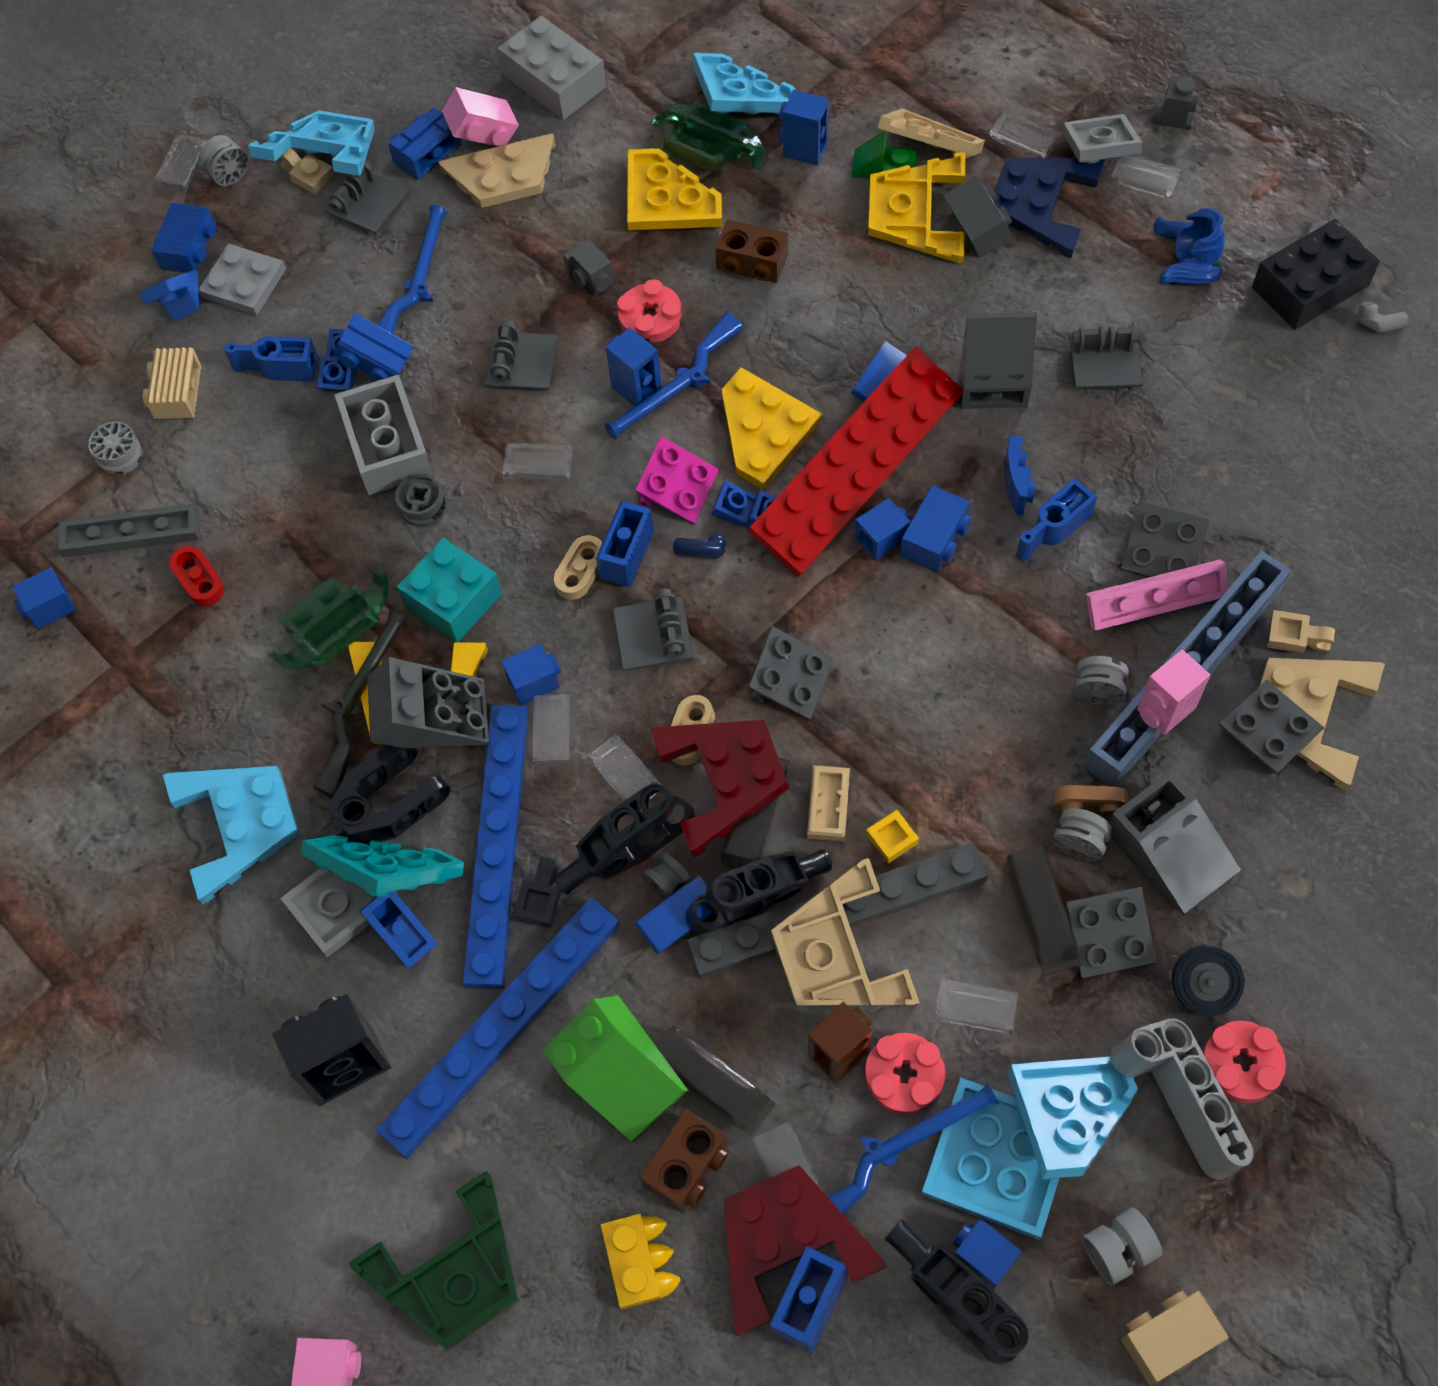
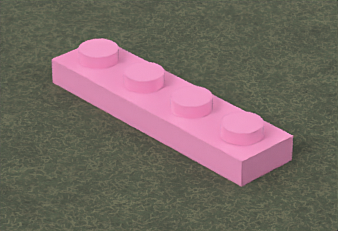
(1157, 594)

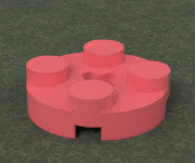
(655, 297)
(1260, 1045)
(886, 1086)

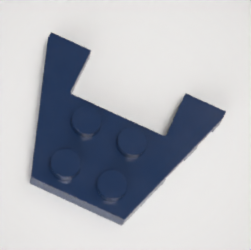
(1030, 192)

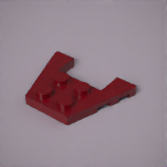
(739, 769)
(773, 1226)

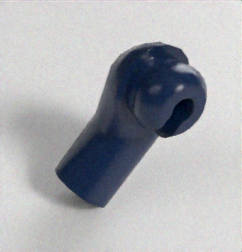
(711, 548)

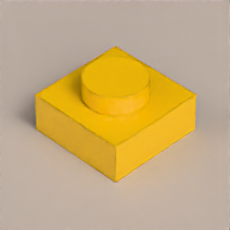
(892, 836)

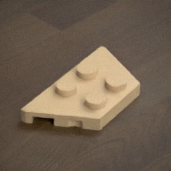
(502, 171)

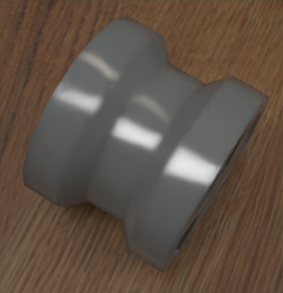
(665, 876)

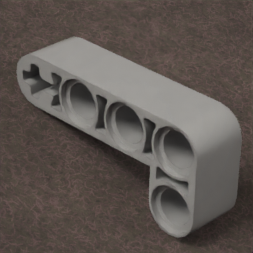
(1191, 1092)

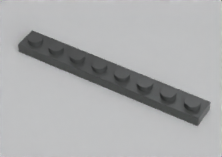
(898, 891)

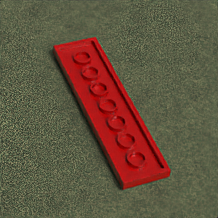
(855, 462)

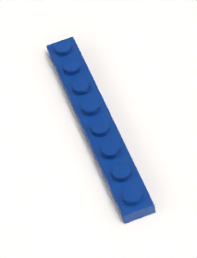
(496, 848)
(497, 1028)

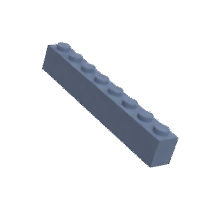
(1208, 645)

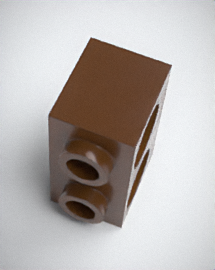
(751, 251)
(840, 1041)
(675, 1156)

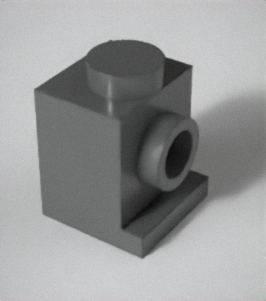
(1179, 103)
(589, 267)

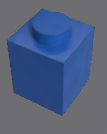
(882, 528)
(42, 598)
(531, 673)
(985, 1252)

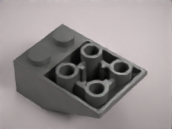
(997, 360)
(425, 706)
(1174, 843)

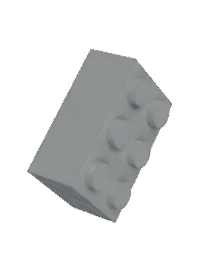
(552, 67)
(383, 434)

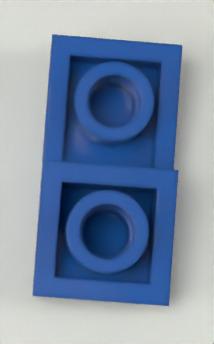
(881, 366)
(331, 372)
(1018, 476)
(740, 505)
(668, 920)

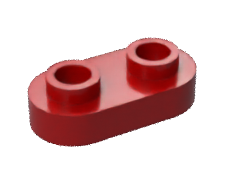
(197, 578)

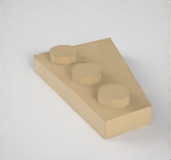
(930, 132)

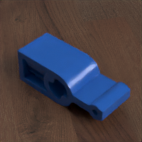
(276, 358)
(1058, 518)

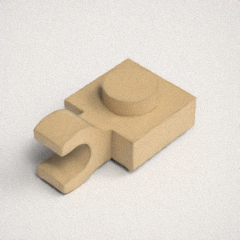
(306, 172)
(1293, 633)

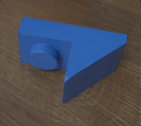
(177, 293)
(398, 928)

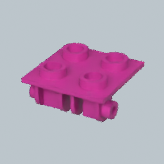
(676, 481)

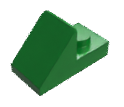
(876, 157)

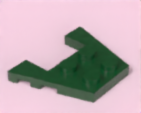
(459, 1285)

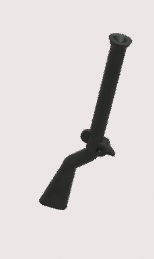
(336, 767)

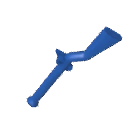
(416, 286)
(720, 333)
(888, 1150)

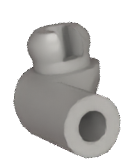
(1380, 323)

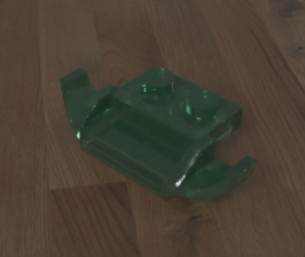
(709, 137)
(331, 620)

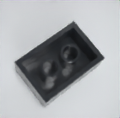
(1315, 273)
(331, 1049)

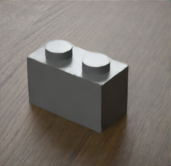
(978, 215)

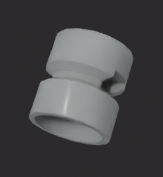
(1122, 1246)

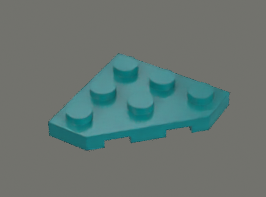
(382, 864)

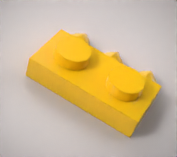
(635, 1260)

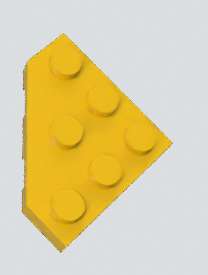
(668, 194)
(764, 426)

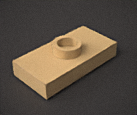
(828, 803)

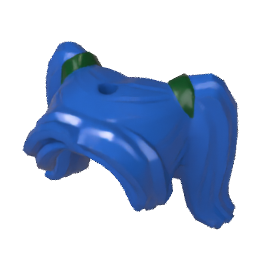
(1197, 247)

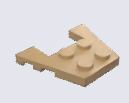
(1313, 687)
(822, 953)

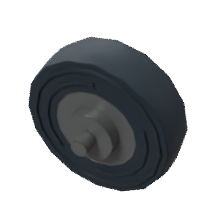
(1208, 980)

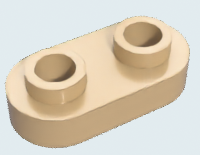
(577, 569)
(684, 714)

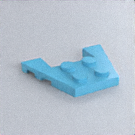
(326, 132)
(250, 813)

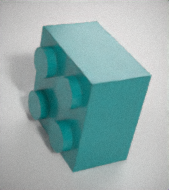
(450, 590)

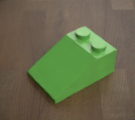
(615, 1066)

